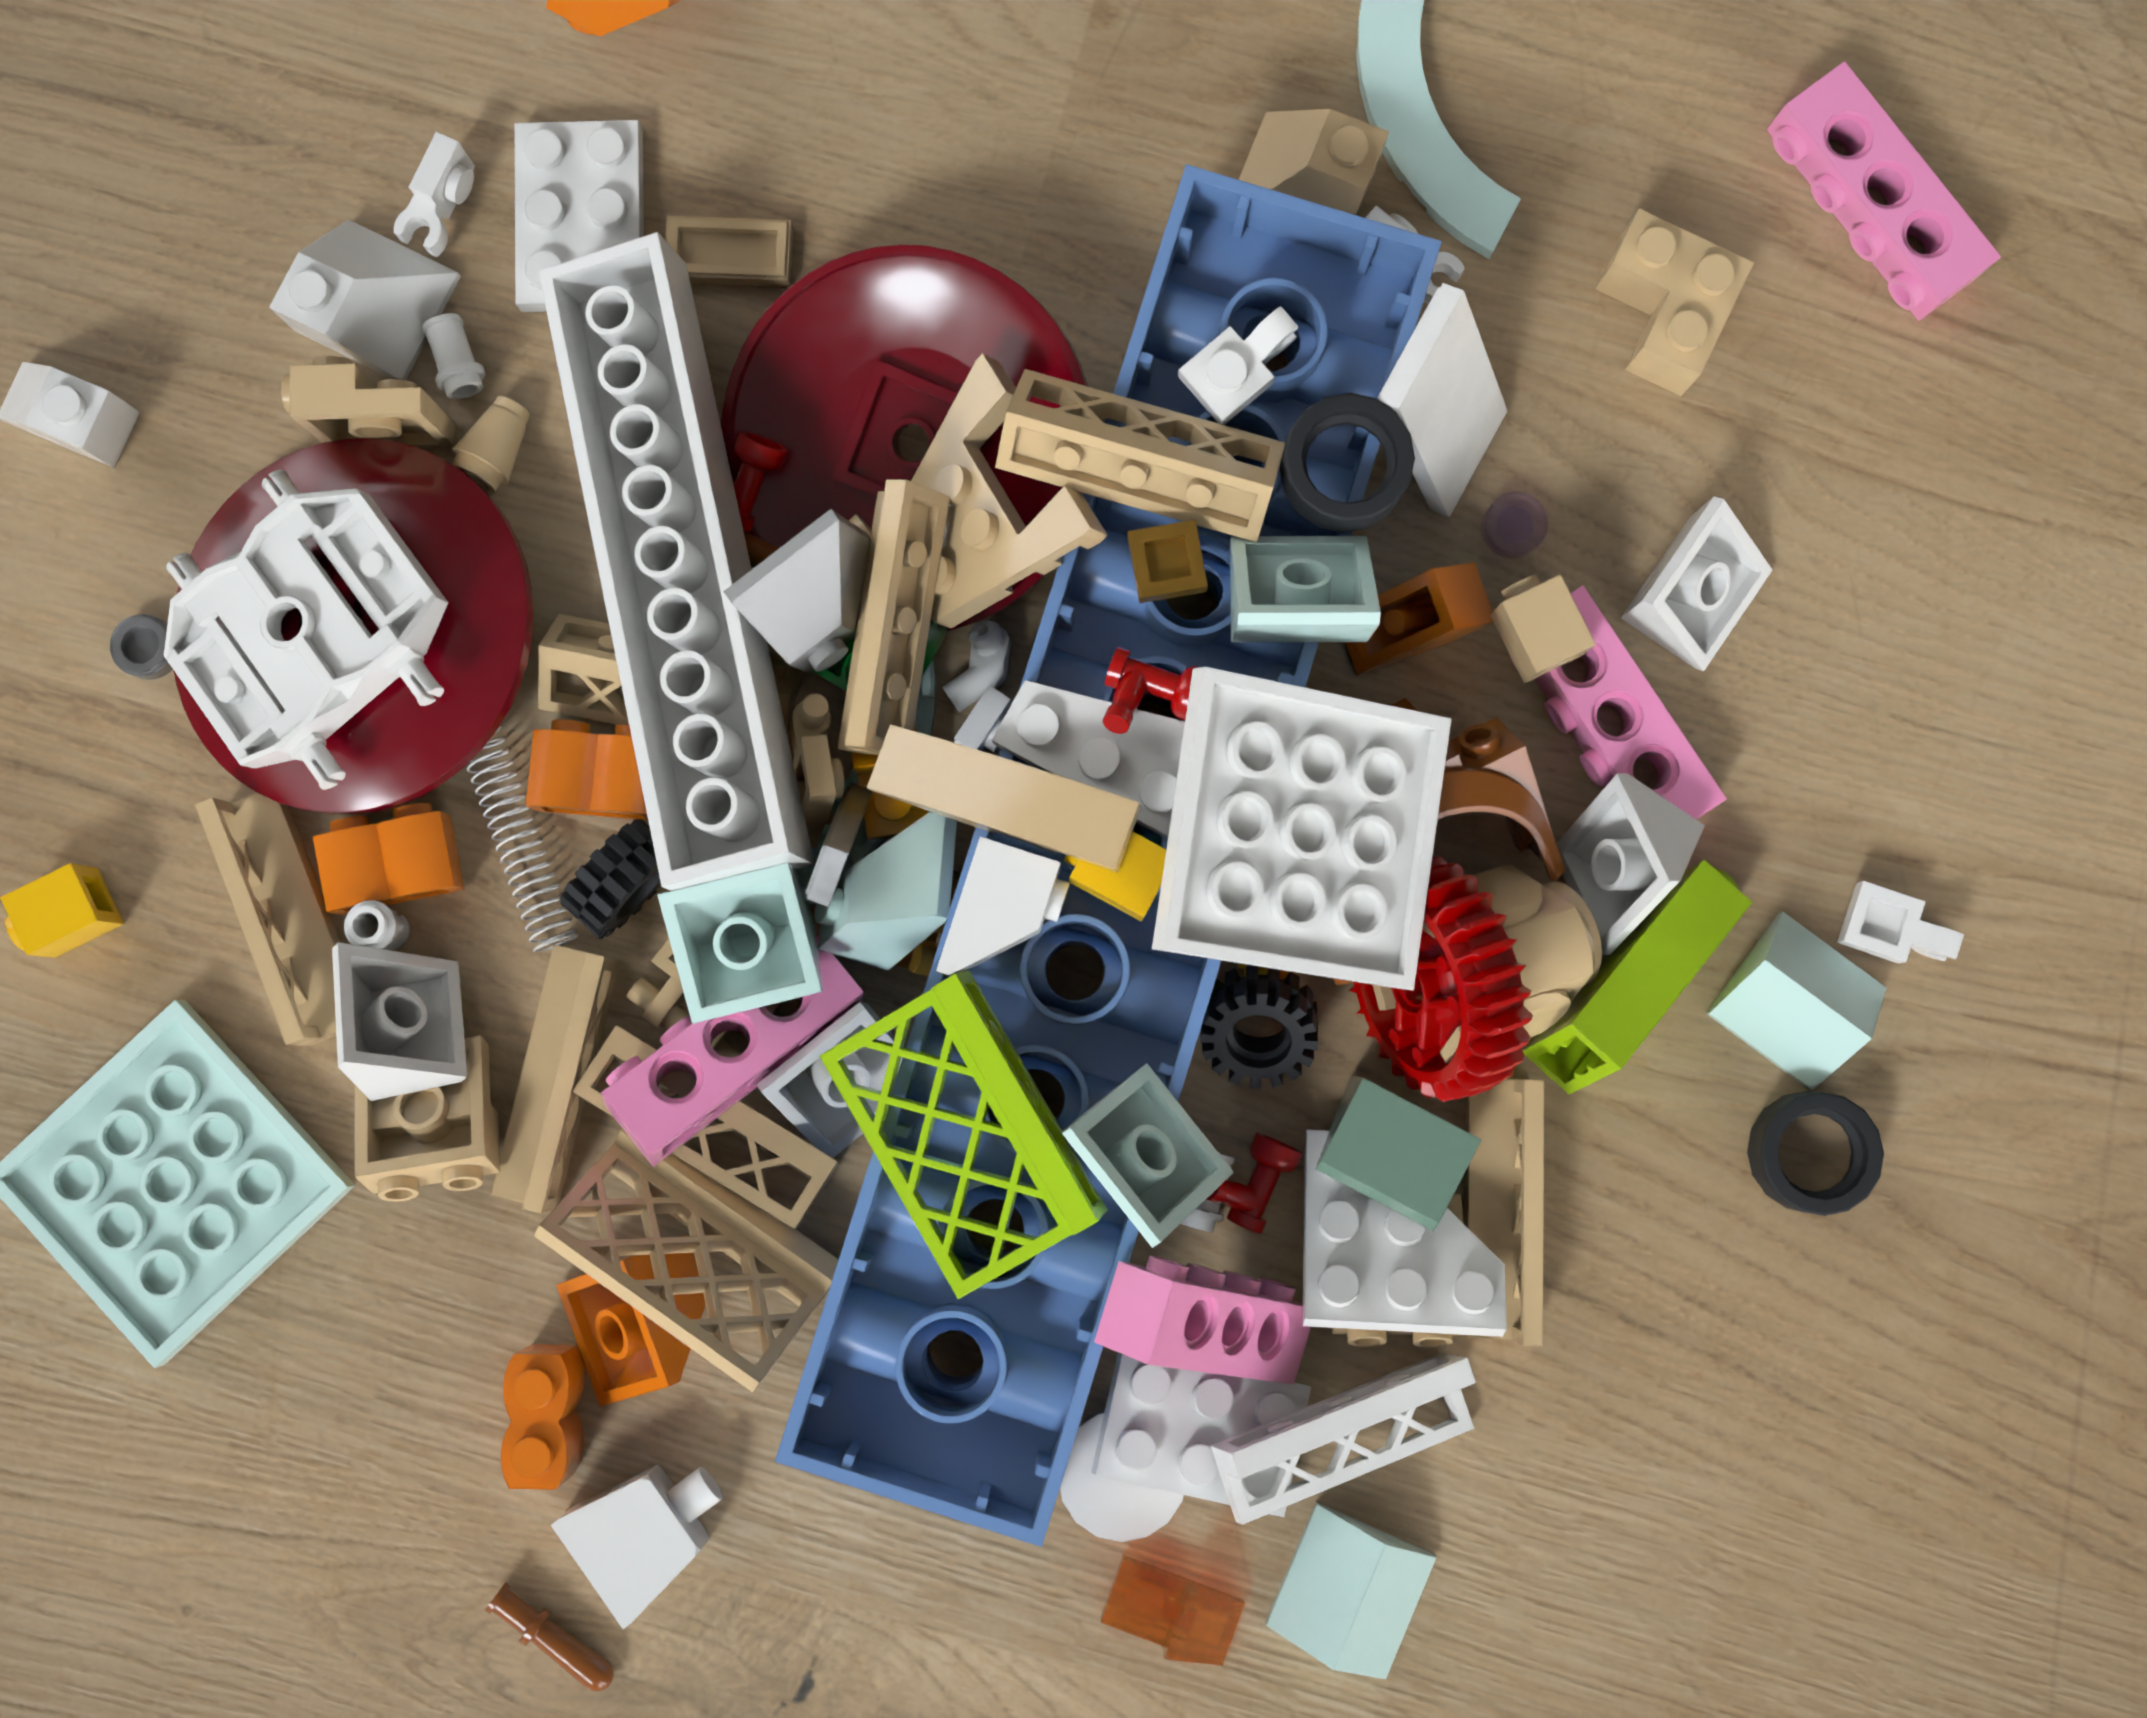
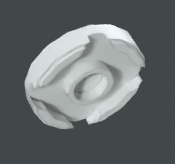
(1107, 1505)

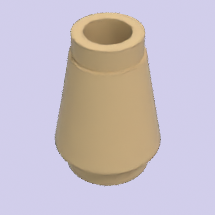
(492, 444)

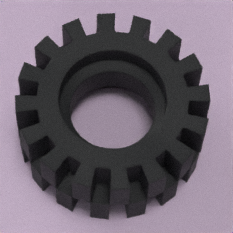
(614, 881)
(1260, 1055)

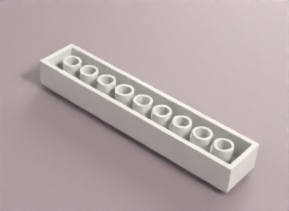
(665, 551)

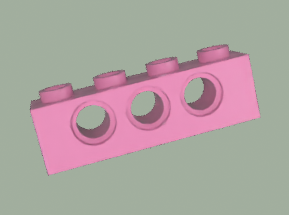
(1882, 159)
(1647, 724)
(665, 1123)
(1204, 1320)

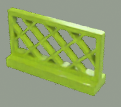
(1015, 1103)

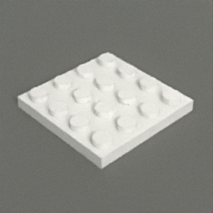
(1301, 830)

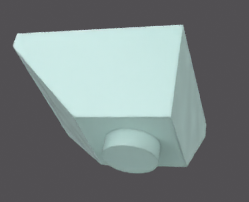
(892, 896)

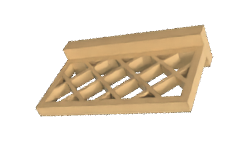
(717, 1220)

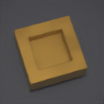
(1167, 561)

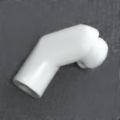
(987, 664)

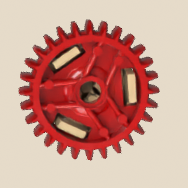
(1490, 974)

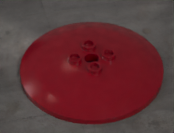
(864, 356)
(478, 652)

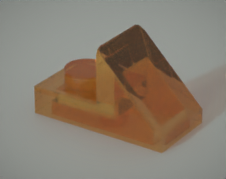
(1172, 1611)

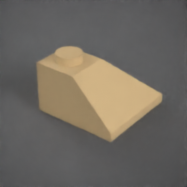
(1316, 157)

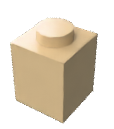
(1541, 626)

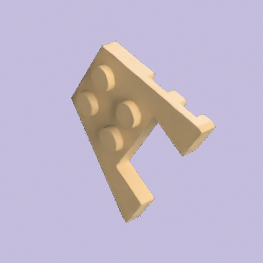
(984, 537)

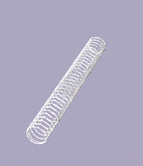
(571, 933)

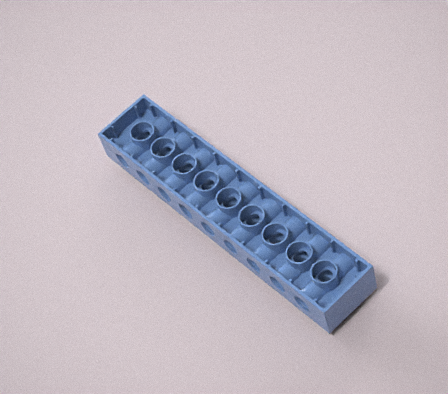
(869, 1394)

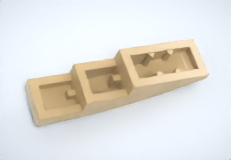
(1005, 797)

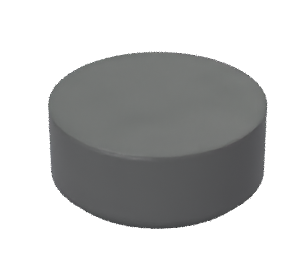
(139, 647)

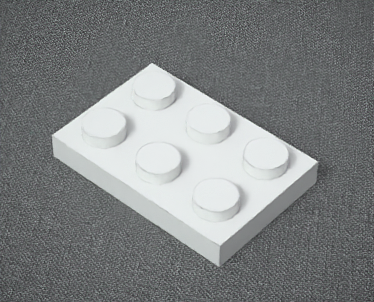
(573, 195)
(1167, 1418)

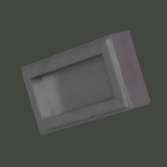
(838, 844)

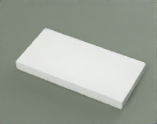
(1445, 398)

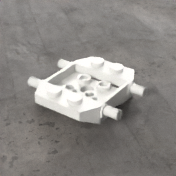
(287, 697)

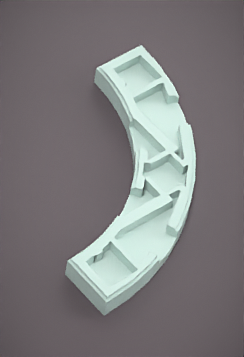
(1418, 143)

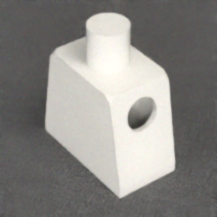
(638, 1536)

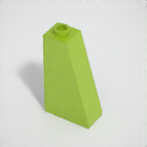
(1640, 980)

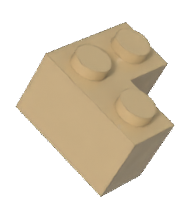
(1685, 289)

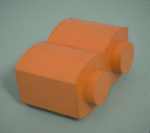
(584, 772)
(388, 860)
(545, 1430)

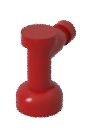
(757, 457)
(1132, 680)
(1250, 1201)

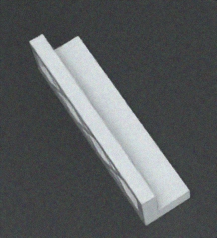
(1339, 1421)

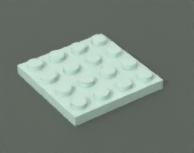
(169, 1182)

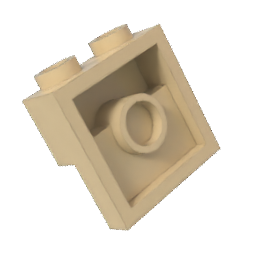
(341, 402)
(430, 1134)

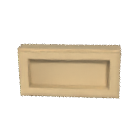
(733, 250)

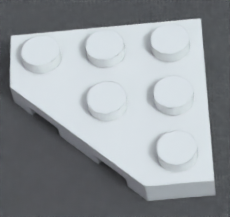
(1389, 1272)

